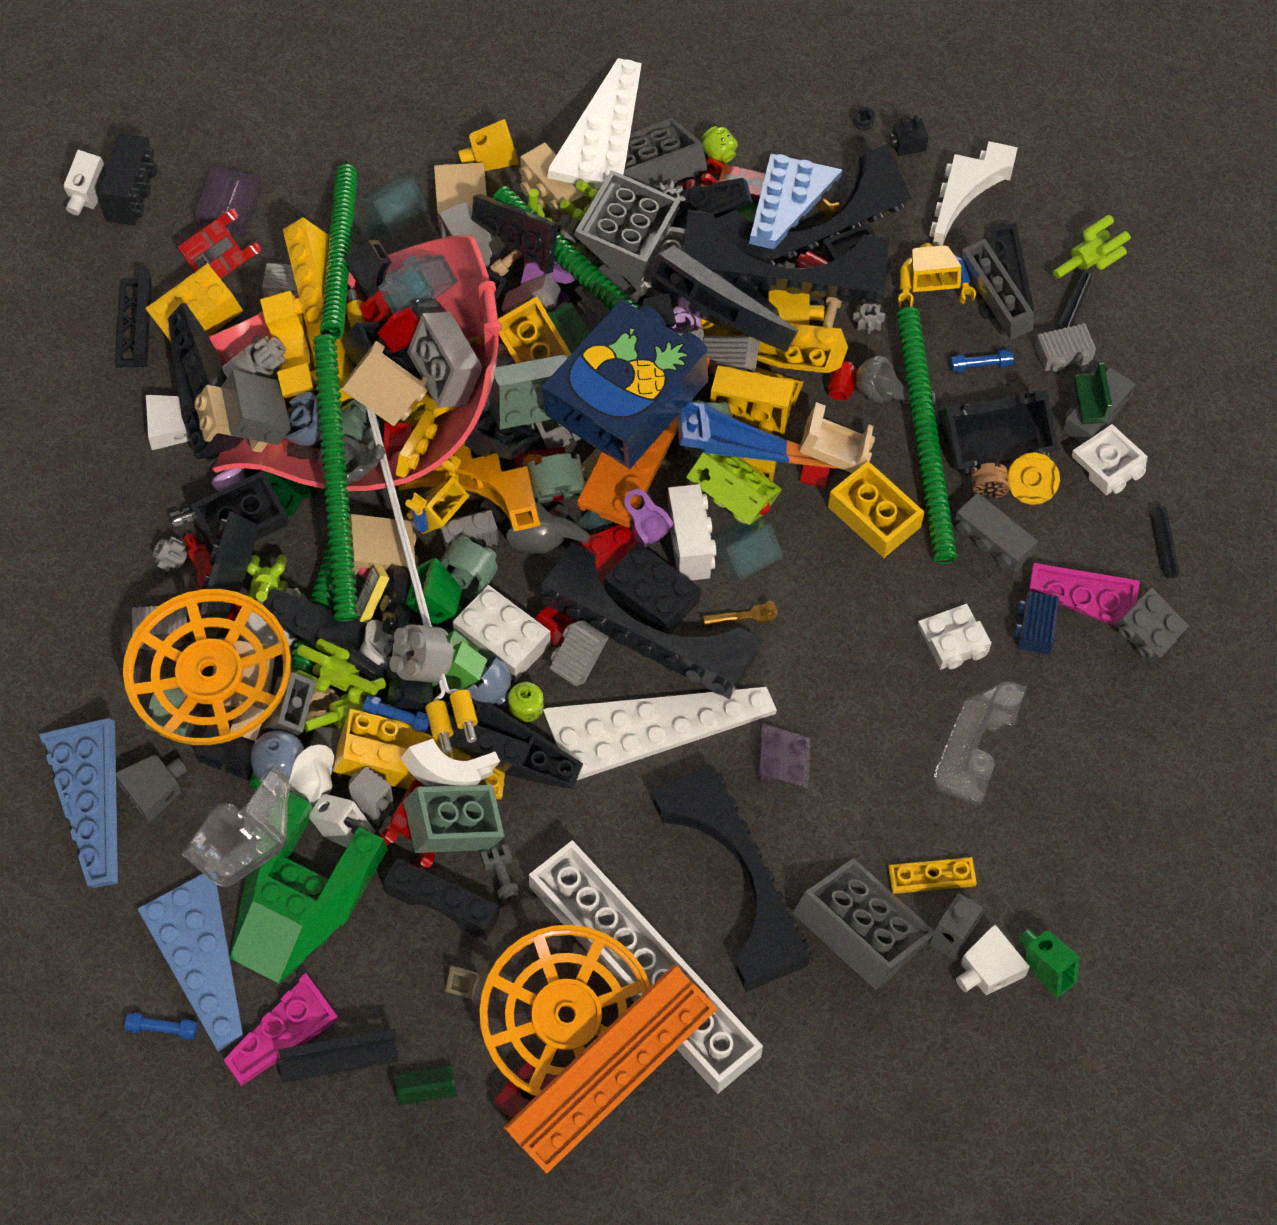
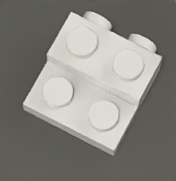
(1111, 460)
(955, 637)

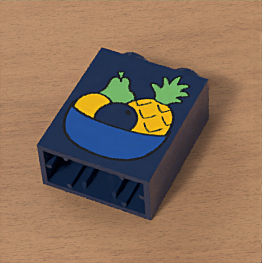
(626, 382)

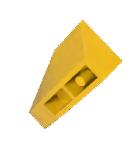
(812, 349)
(380, 744)

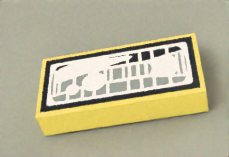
(371, 592)

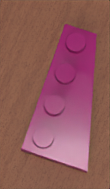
(1086, 592)

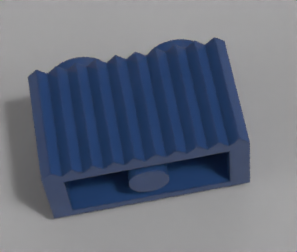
(1037, 623)

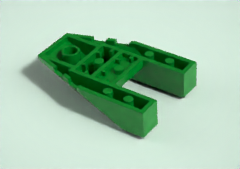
(294, 910)

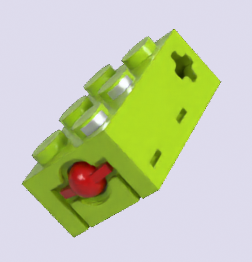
(735, 486)

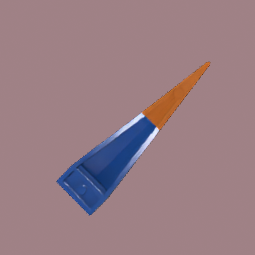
(722, 435)

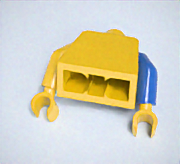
(932, 270)
(440, 502)

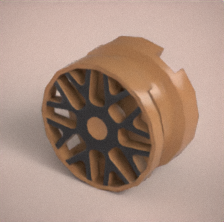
(990, 480)

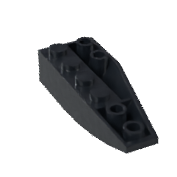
(716, 300)
(195, 367)
(229, 568)
(519, 749)

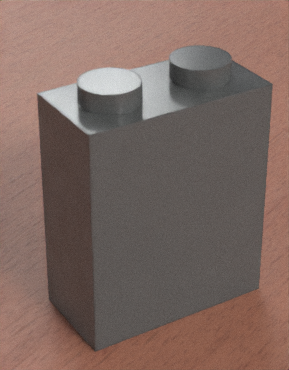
(255, 407)

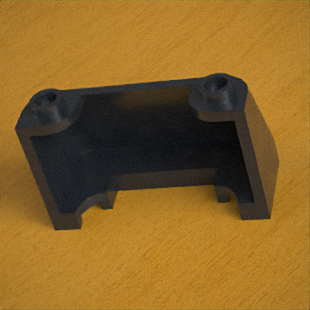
(999, 430)

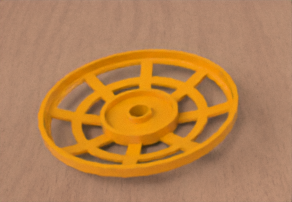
(201, 655)
(554, 996)

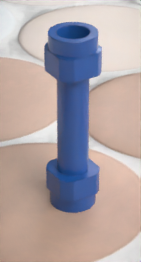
(960, 363)
(373, 706)
(136, 1022)

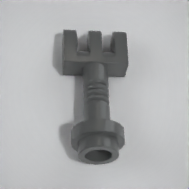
(508, 892)

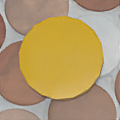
(1033, 478)

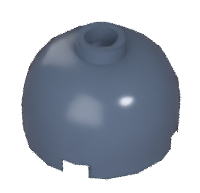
(304, 420)
(493, 682)
(276, 749)

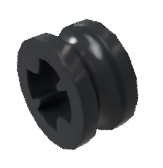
(864, 125)

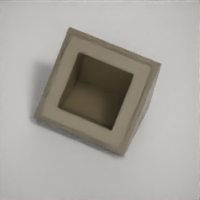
(462, 982)

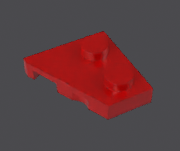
(610, 548)

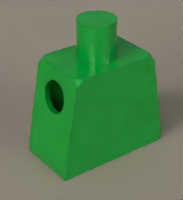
(439, 591)
(1051, 961)

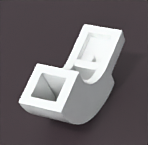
(436, 769)

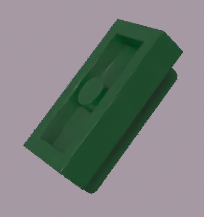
(569, 326)
(1093, 396)
(289, 492)
(425, 1085)

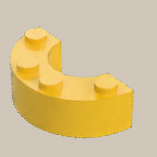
(287, 324)

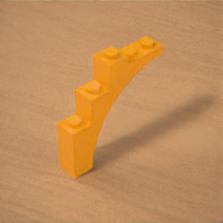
(484, 476)

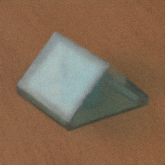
(396, 203)
(749, 548)

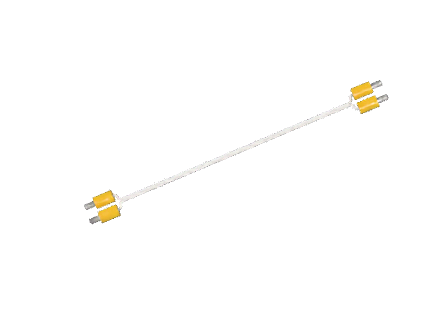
(460, 699)

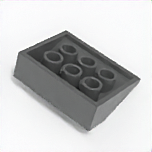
(663, 154)
(627, 224)
(863, 923)

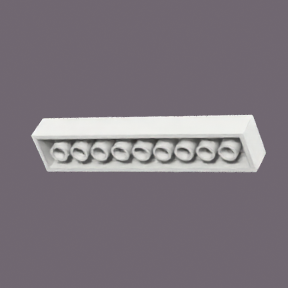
(587, 898)

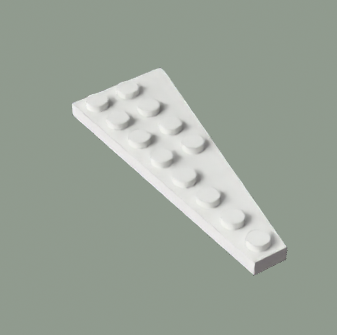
(602, 132)
(630, 730)

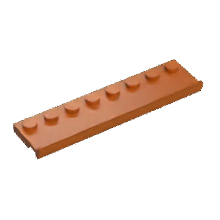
(612, 481)
(610, 1068)

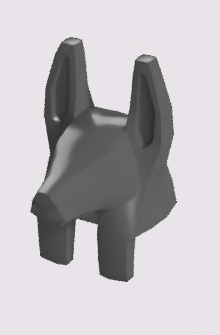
(549, 536)

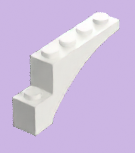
(967, 180)

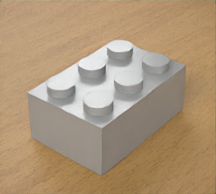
(445, 359)

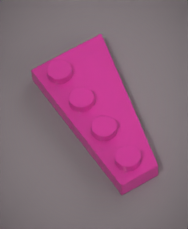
(291, 1023)

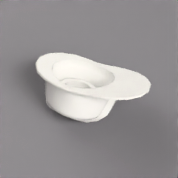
(374, 643)
(312, 773)

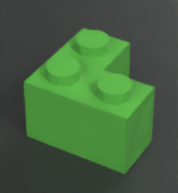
(466, 663)

